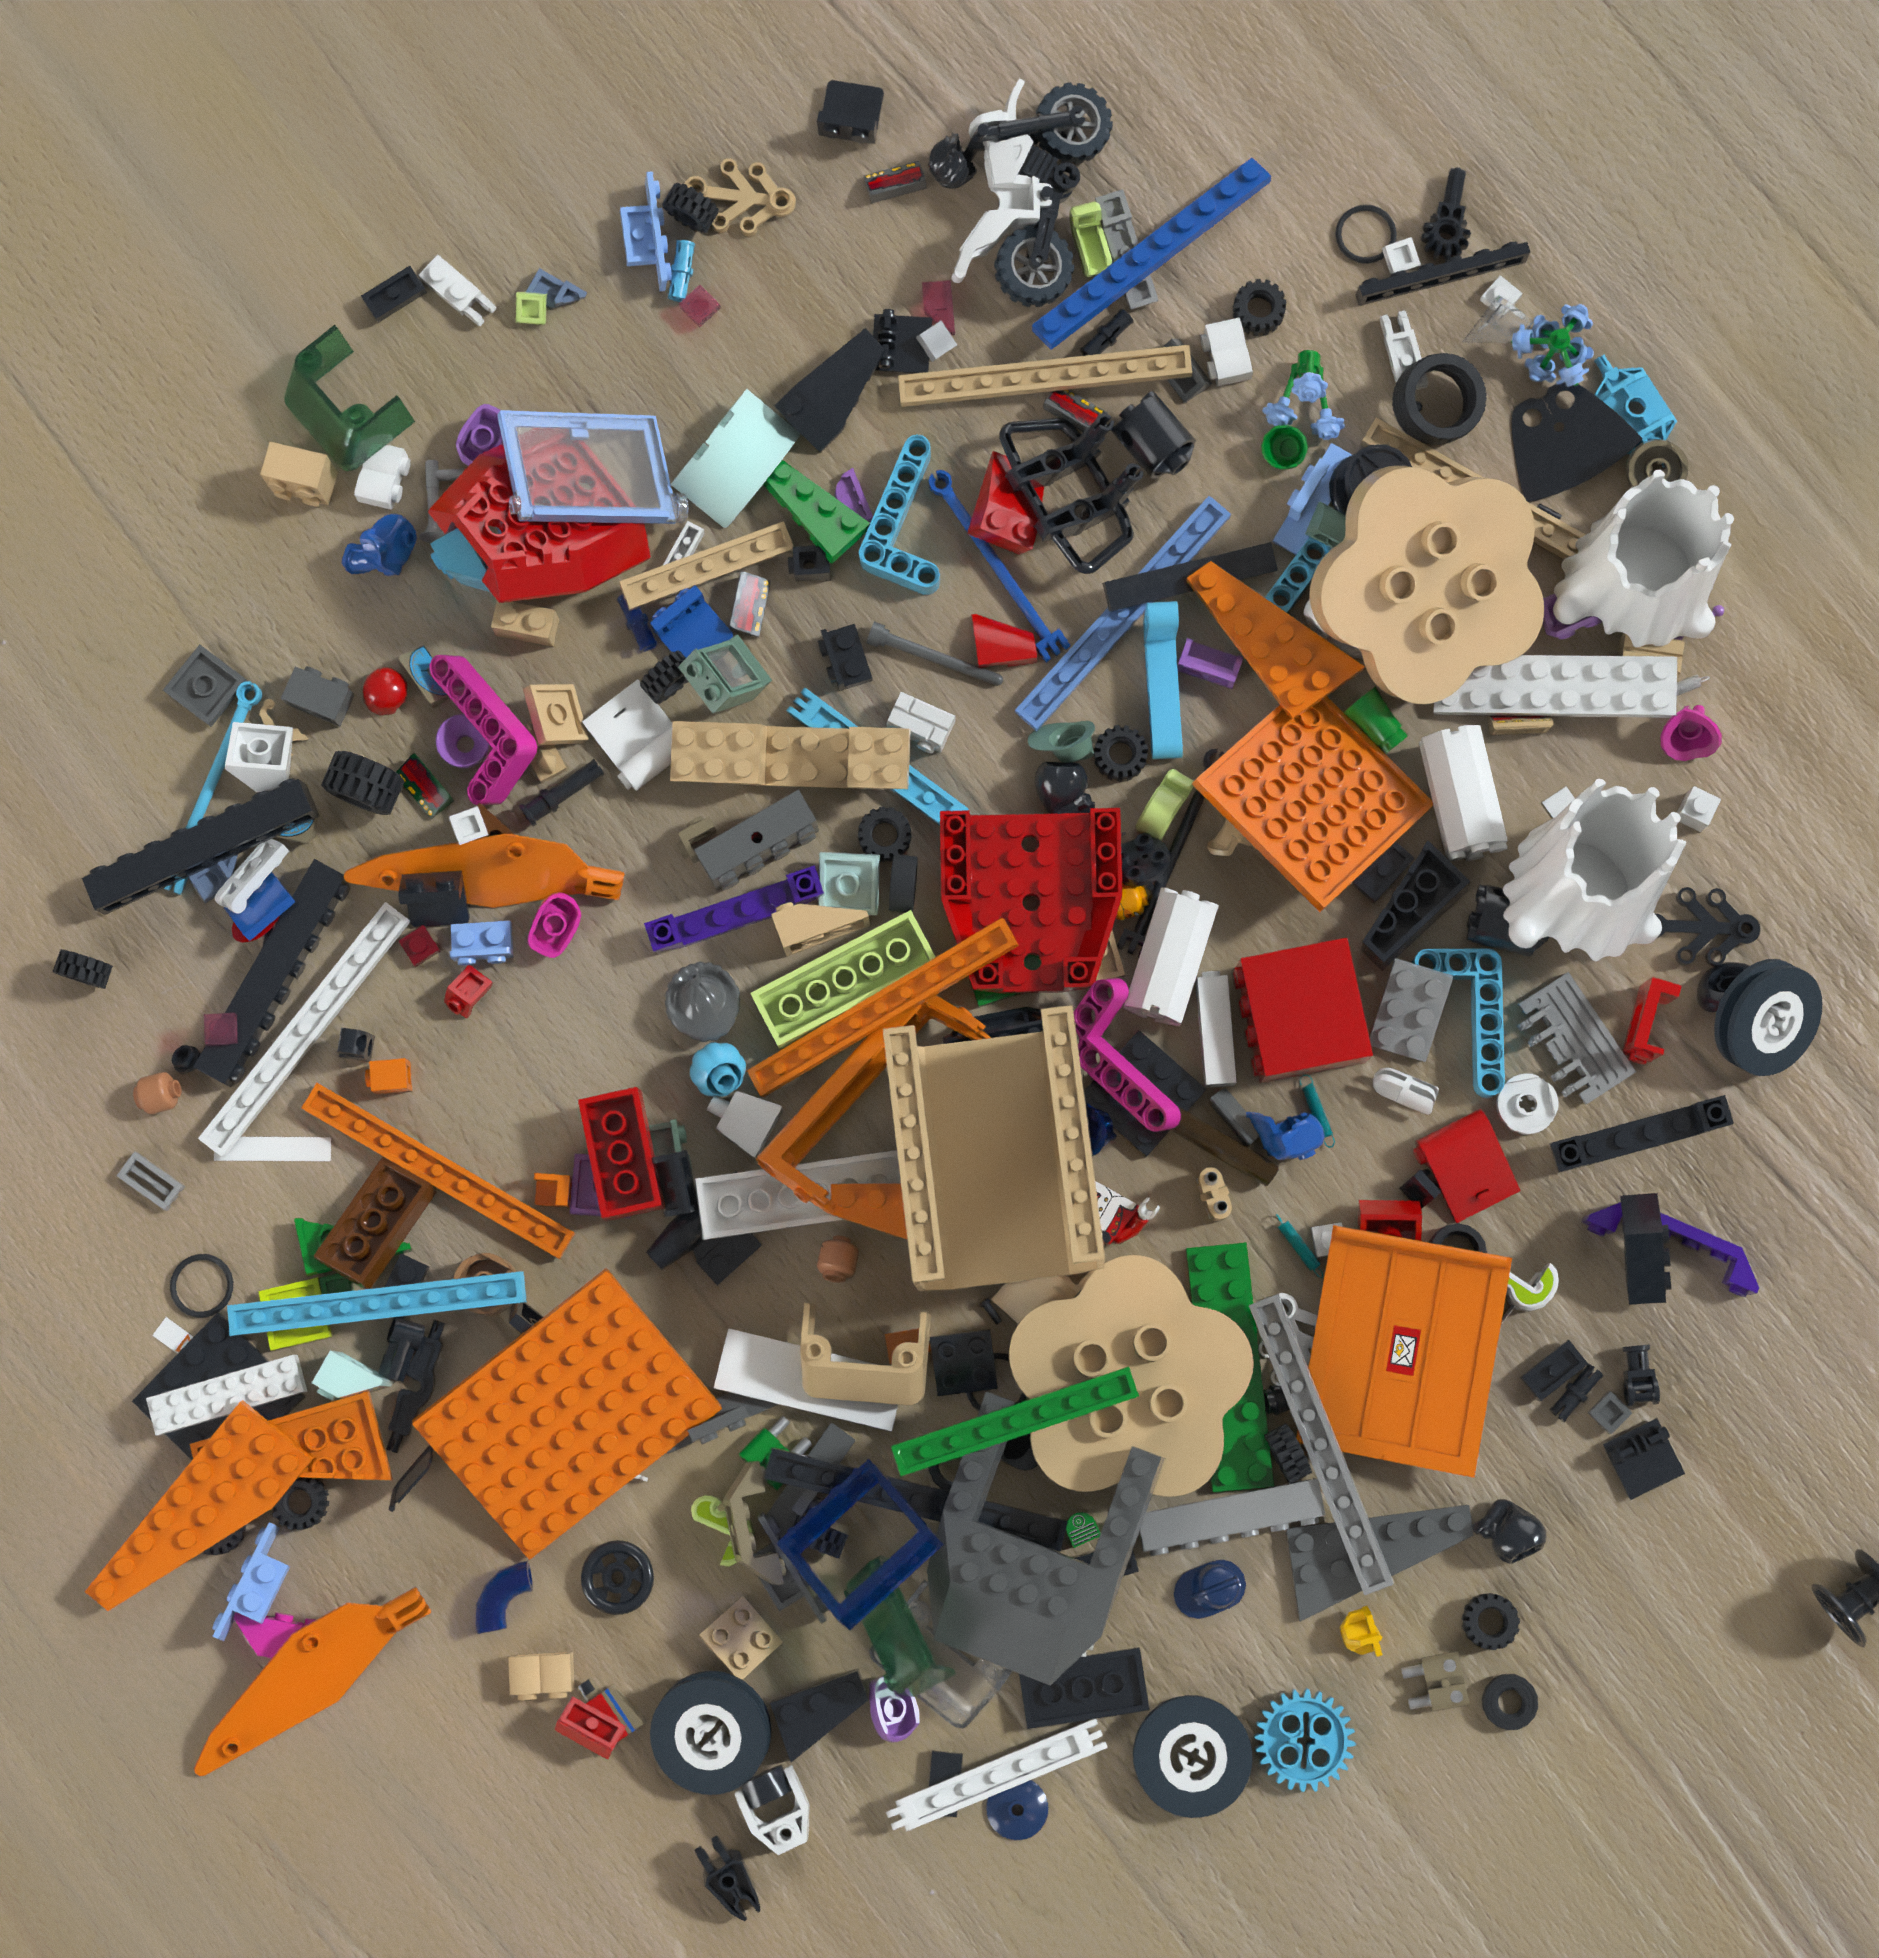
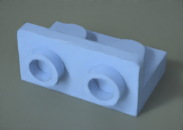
(481, 942)

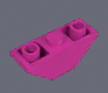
(271, 1634)

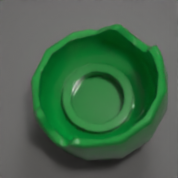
(1284, 447)

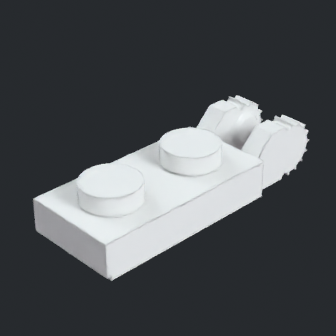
(455, 289)
(1401, 347)

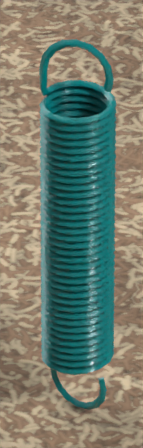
(1316, 1108)
(1299, 1246)

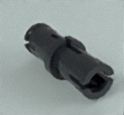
(1107, 334)
(1576, 1392)

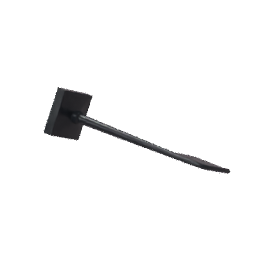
(521, 1317)

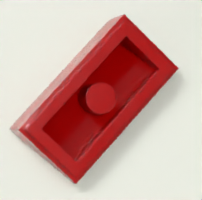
(589, 1728)

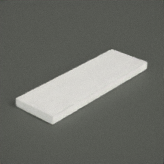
(773, 1373)

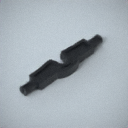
(408, 1401)

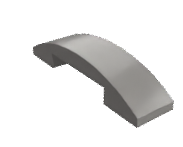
(1121, 239)

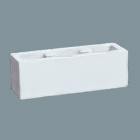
(686, 542)

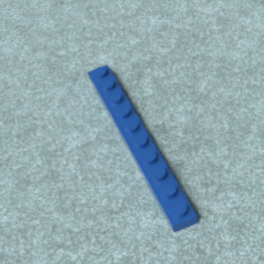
(1151, 253)

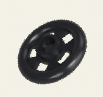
(594, 1565)

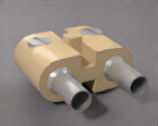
(1214, 1194)

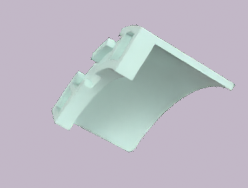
(738, 459)

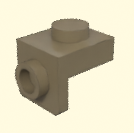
(697, 830)

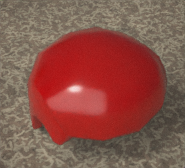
(384, 691)

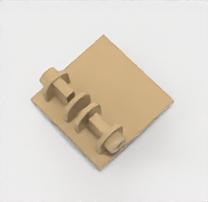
(741, 1638)

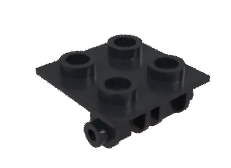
(898, 337)
(963, 1362)
(1644, 1458)

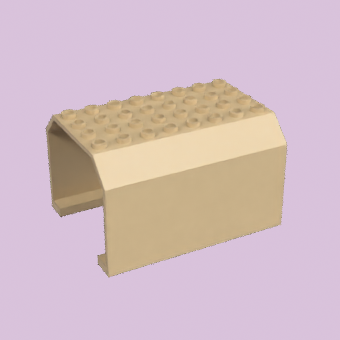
(994, 1156)

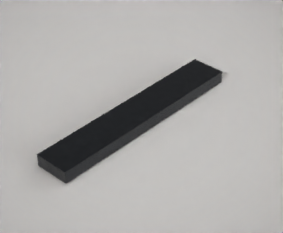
(1172, 579)

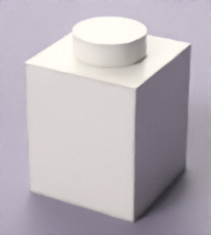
(1698, 808)

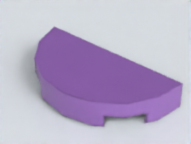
(850, 493)

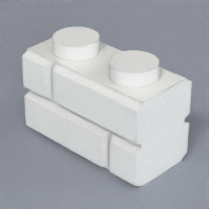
(927, 723)

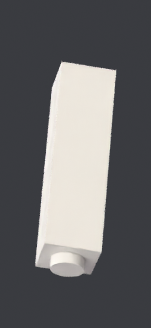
(1215, 1030)

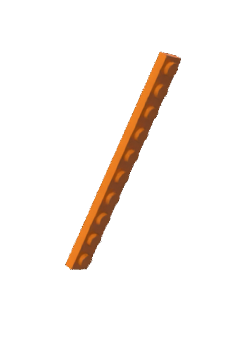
(882, 1007)
(438, 1170)

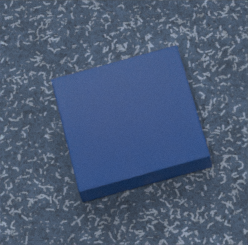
(262, 907)

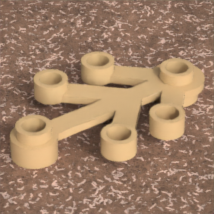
(746, 197)

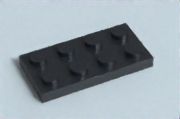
(1088, 1690)

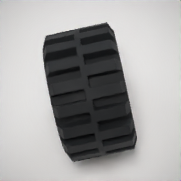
(362, 782)

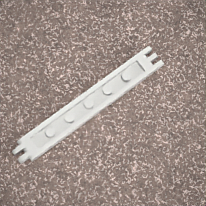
(996, 1776)

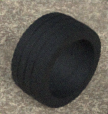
(1471, 388)

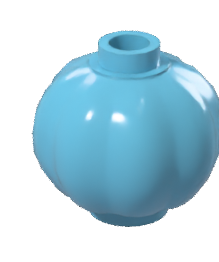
(717, 1069)

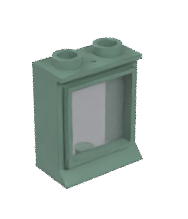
(725, 674)

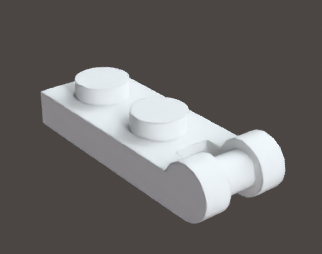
(250, 875)

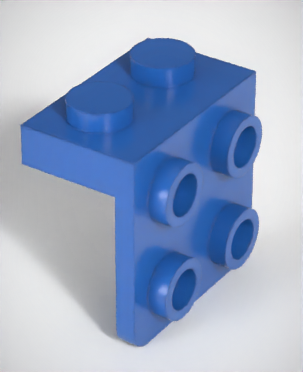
(689, 623)

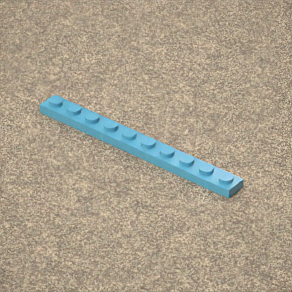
(377, 1303)

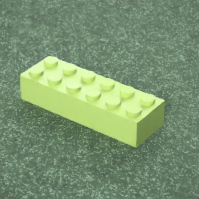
(841, 979)

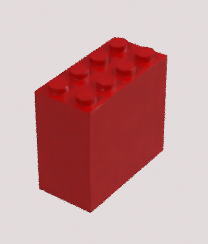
(1302, 1010)

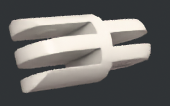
(1405, 1089)

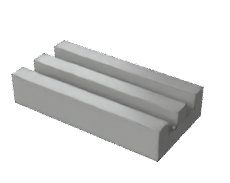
(171, 1195)

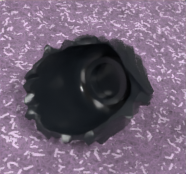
(948, 163)

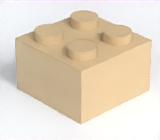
(299, 474)

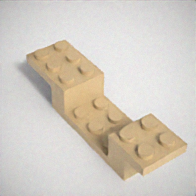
(790, 755)

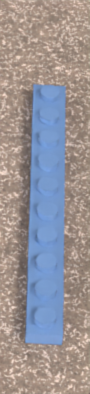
(1113, 625)

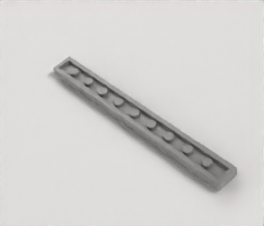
(1321, 1444)

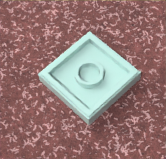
(849, 881)

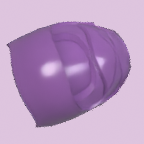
(479, 433)
(892, 1714)

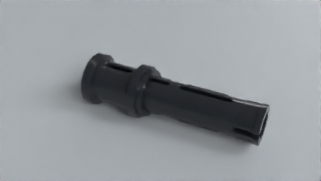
(548, 800)

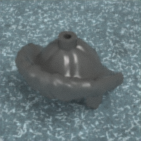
(702, 1001)

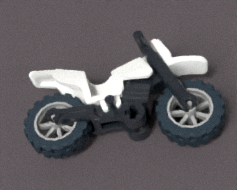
(1032, 187)

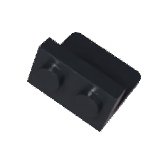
(850, 112)
(434, 898)

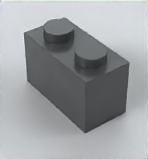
(318, 695)

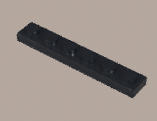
(1450, 271)

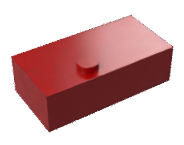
(621, 1154)

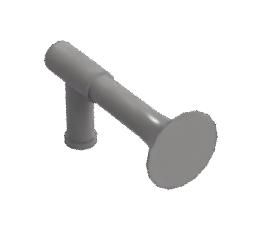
(433, 476)

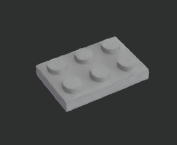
(1410, 1009)

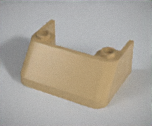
(895, 1384)

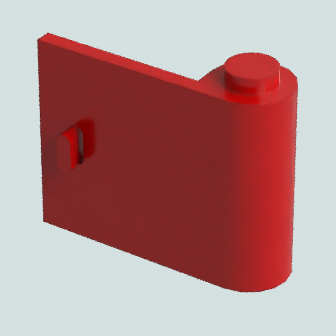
(1465, 1162)

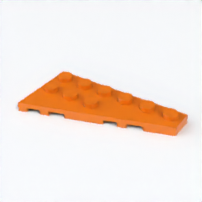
(1282, 651)
(339, 1437)

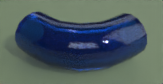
(498, 1593)

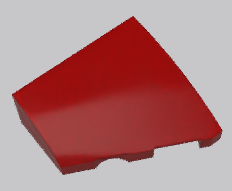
(1002, 643)

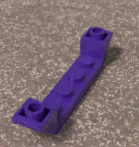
(734, 913)
(1739, 1273)

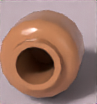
(157, 1093)
(837, 1259)

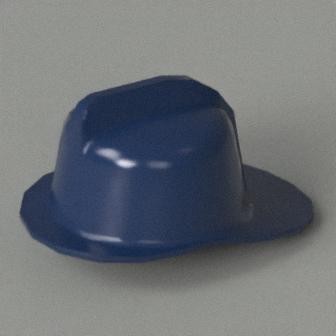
(1209, 1589)

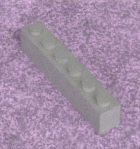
(1230, 1515)

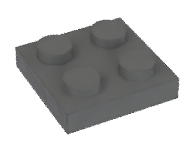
(204, 685)

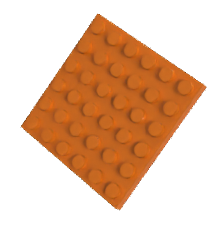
(1314, 798)

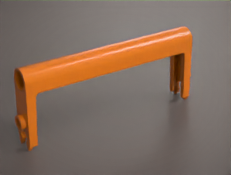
(842, 1091)

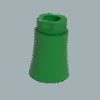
(1377, 720)

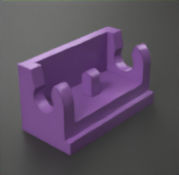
(1209, 664)

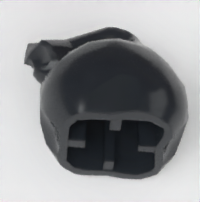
(1063, 788)
(1512, 1530)

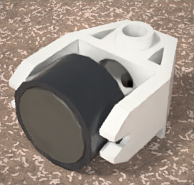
(769, 1787)

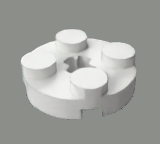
(1516, 1118)

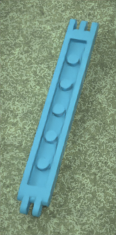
(921, 791)

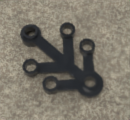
(1709, 927)

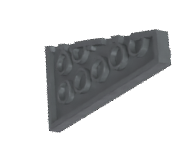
(1324, 1570)

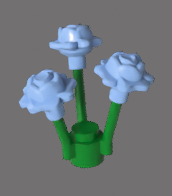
(1307, 388)

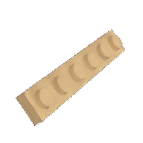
(706, 565)

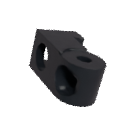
(355, 1044)

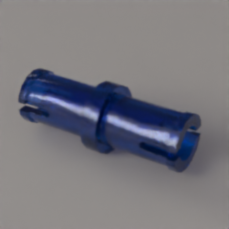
(639, 625)

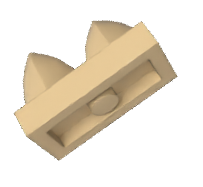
(547, 760)

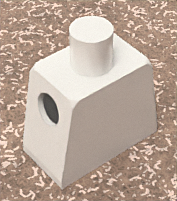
(746, 1120)

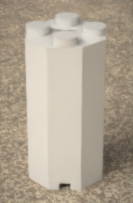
(1463, 793)
(1170, 956)

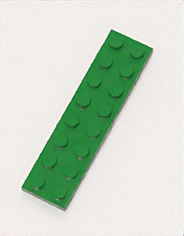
(1223, 1283)

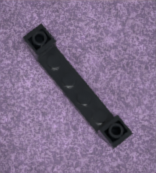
(1641, 1134)

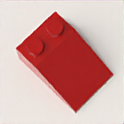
(1000, 513)
(1391, 1218)

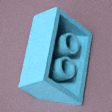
(459, 560)

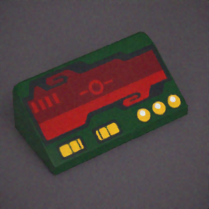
(424, 786)

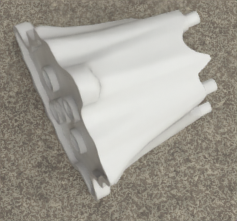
(1649, 564)
(1594, 873)

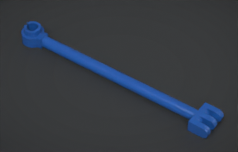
(1047, 639)

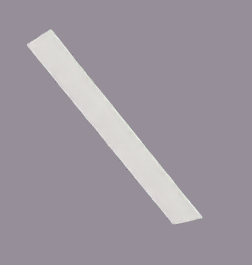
(279, 1149)

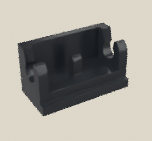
(676, 1183)

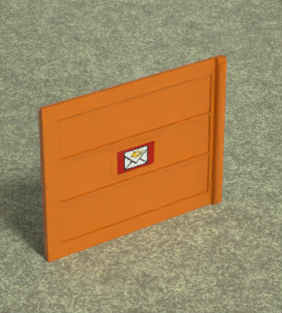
(1408, 1347)

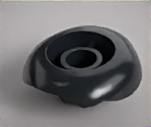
(1715, 983)

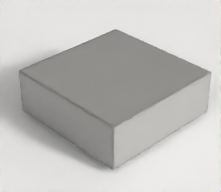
(936, 341)

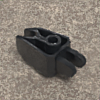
(728, 1878)

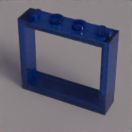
(888, 1575)

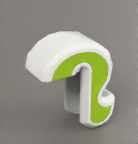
(1536, 1296)

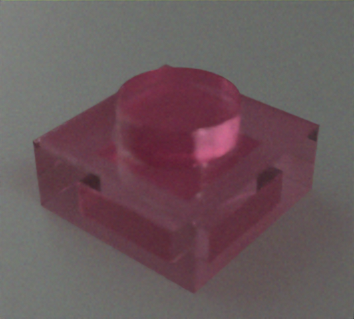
(699, 305)
(220, 1029)

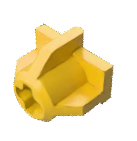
(1360, 1632)

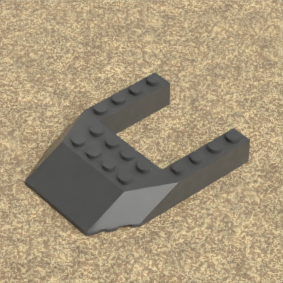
(1017, 1597)

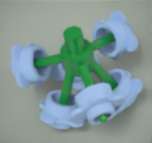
(1558, 340)

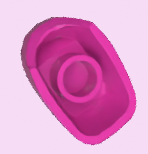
(554, 925)

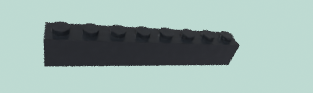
(200, 846)
(275, 969)

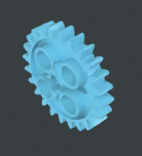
(1275, 1739)

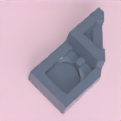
(557, 292)
(213, 878)

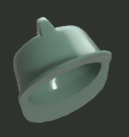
(1066, 740)

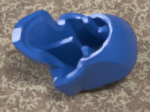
(382, 547)
(1289, 1139)

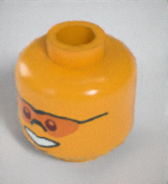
(1132, 903)

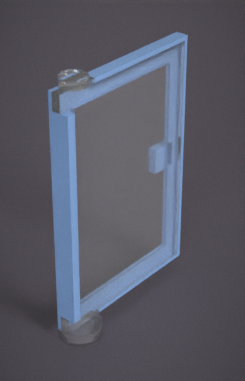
(588, 468)

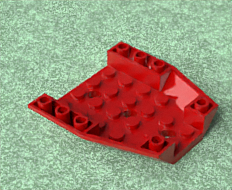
(532, 556)
(1071, 874)

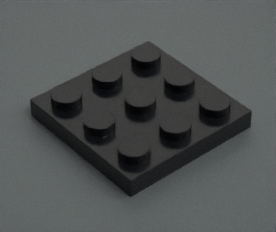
(1159, 1070)

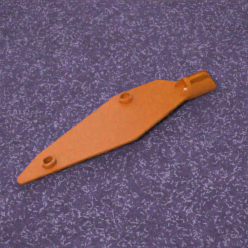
(497, 870)
(308, 1675)

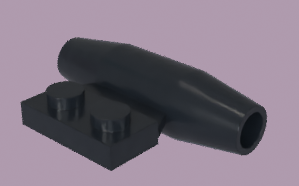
(715, 1256)

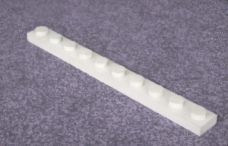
(304, 1030)

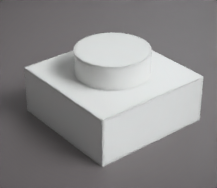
(1401, 256)
(1502, 288)
(468, 825)
(1321, 1238)

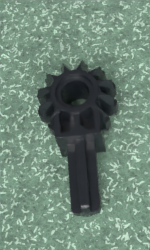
(1448, 220)

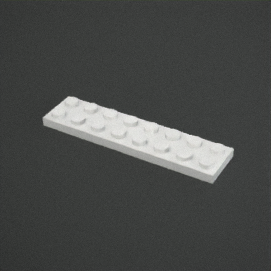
(1569, 688)
(761, 1203)

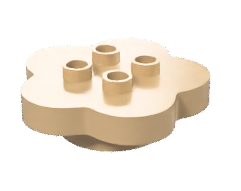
(1430, 580)
(1183, 1361)

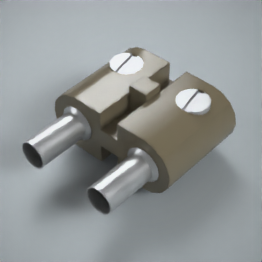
(1443, 1680)

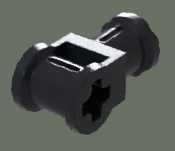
(1639, 1377)

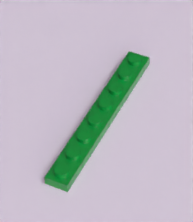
(1014, 1421)

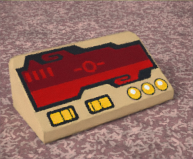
(1519, 724)

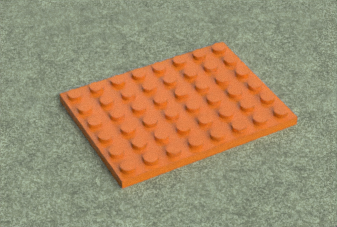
(567, 1414)

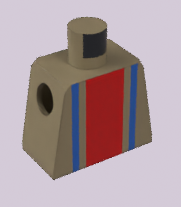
(612, 1704)

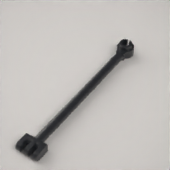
(1137, 935)

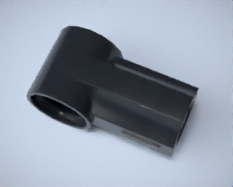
(402, 1339)

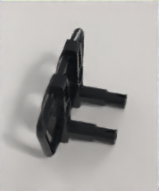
(1060, 463)

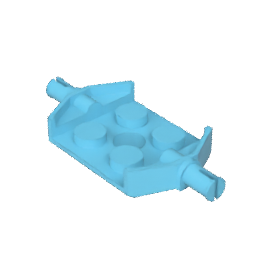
(1631, 385)

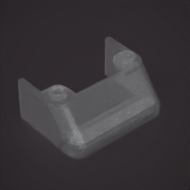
(966, 1692)

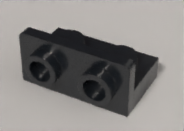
(846, 657)

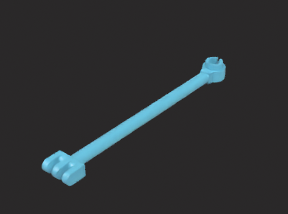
(219, 763)

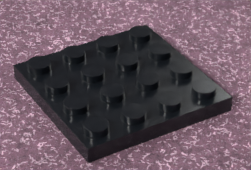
(205, 1357)

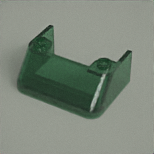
(346, 436)
(898, 1640)

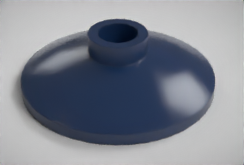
(1018, 1826)

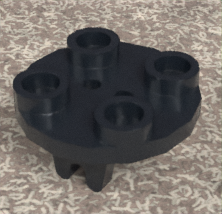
(1144, 861)

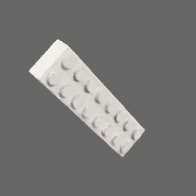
(222, 1394)

